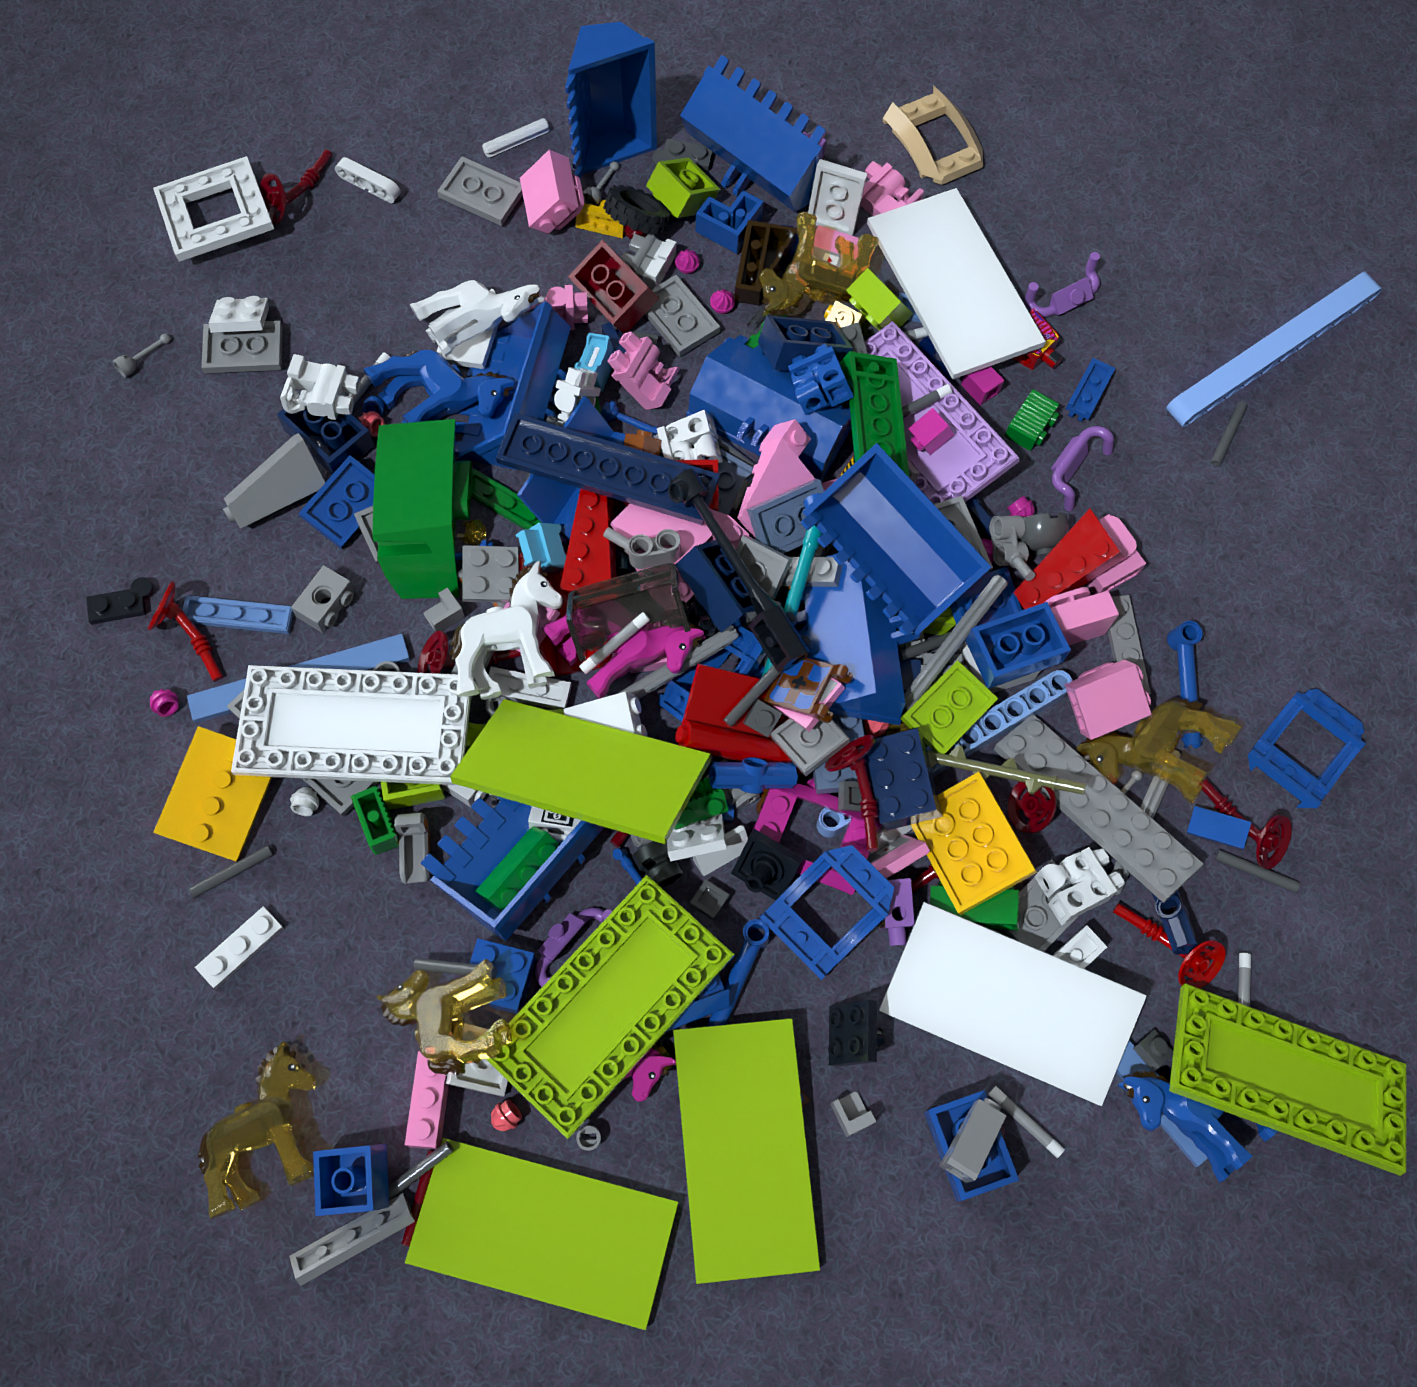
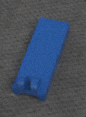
(1089, 389)

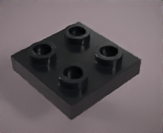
(766, 865)
(854, 1033)

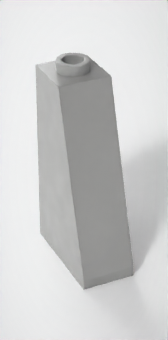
(275, 484)

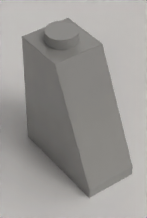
(973, 1140)

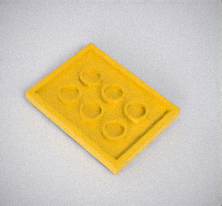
(208, 802)
(973, 845)

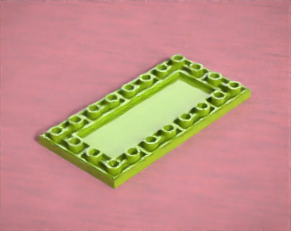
(583, 770)
(609, 1005)
(1290, 1079)
(745, 1151)
(543, 1234)

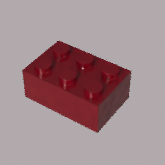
(613, 287)

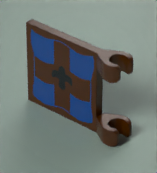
(803, 686)

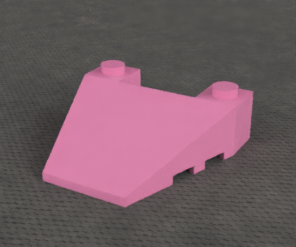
(778, 468)
(640, 520)

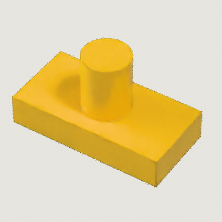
(597, 220)

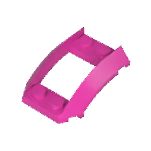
(776, 813)

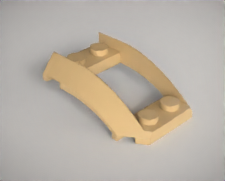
(929, 107)

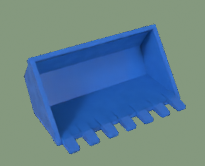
(530, 355)
(486, 848)

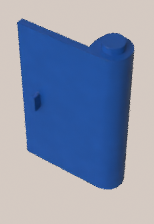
(557, 501)

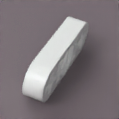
(366, 178)

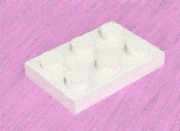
(837, 196)

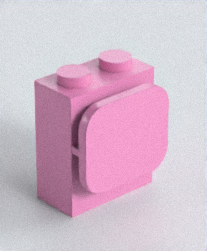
(551, 193)
(1124, 569)
(1083, 615)
(1108, 698)

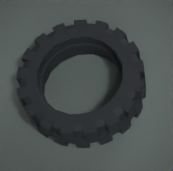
(636, 209)

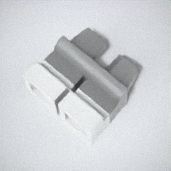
(651, 258)

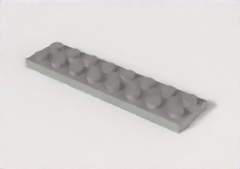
(1103, 810)

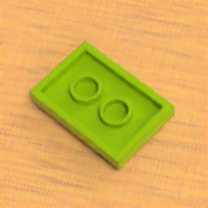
(949, 708)

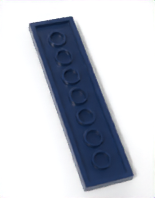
(598, 466)

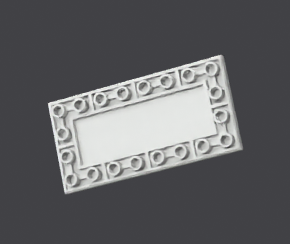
(955, 283)
(351, 725)
(1013, 1003)

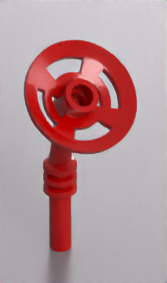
(200, 644)
(1194, 959)

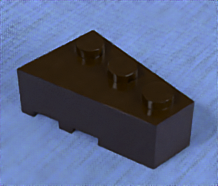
(763, 247)

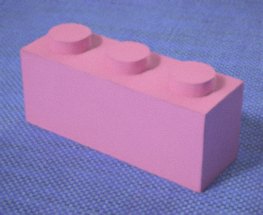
(426, 1107)

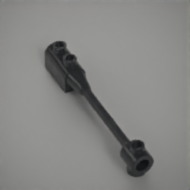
(773, 625)

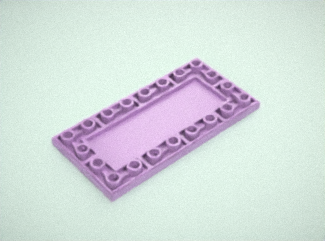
(969, 457)

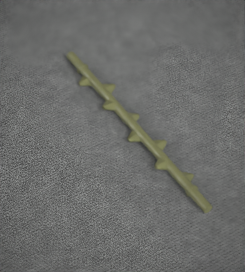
(1007, 770)

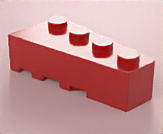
(589, 554)
(1072, 563)

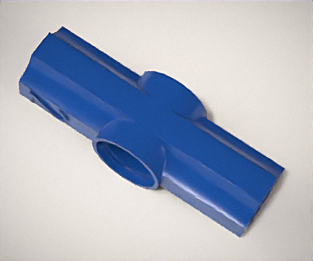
(752, 775)

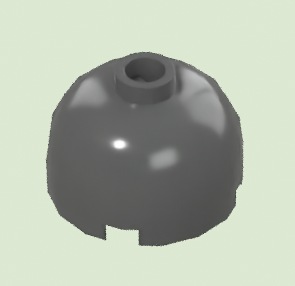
(1044, 532)

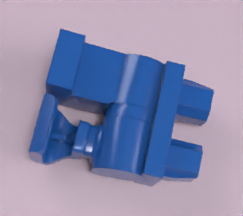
(816, 371)

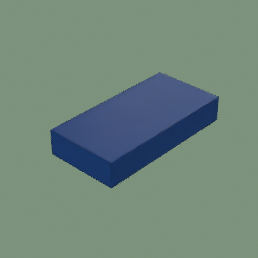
(1218, 827)

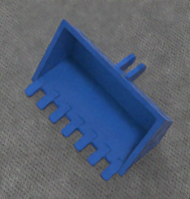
(611, 96)
(753, 136)
(751, 397)
(895, 540)
(856, 633)

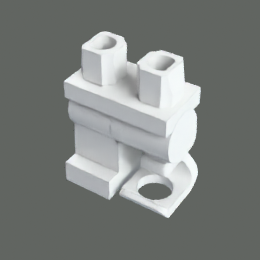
(320, 387)
(570, 392)
(692, 430)
(1089, 882)

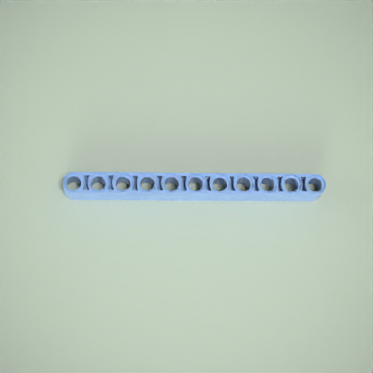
(1272, 348)
(981, 734)

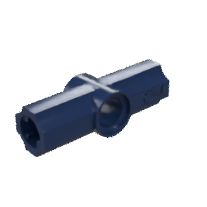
(1177, 924)

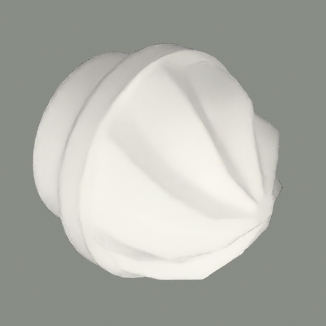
(304, 801)

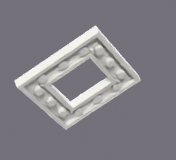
(192, 242)

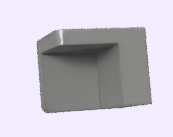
(444, 613)
(852, 1114)

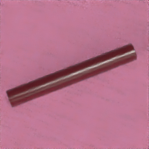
(417, 1204)

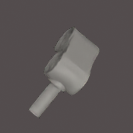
(1006, 549)
(654, 554)

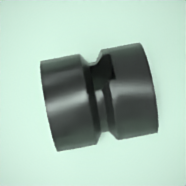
(655, 861)

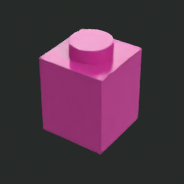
(983, 384)
(930, 432)

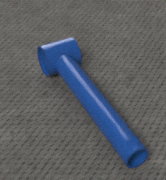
(1186, 666)
(741, 969)

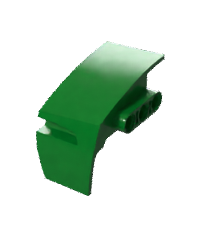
(417, 504)

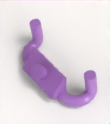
(1069, 296)
(1072, 458)
(560, 936)

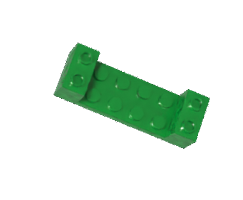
(876, 406)

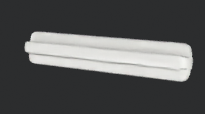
(515, 137)

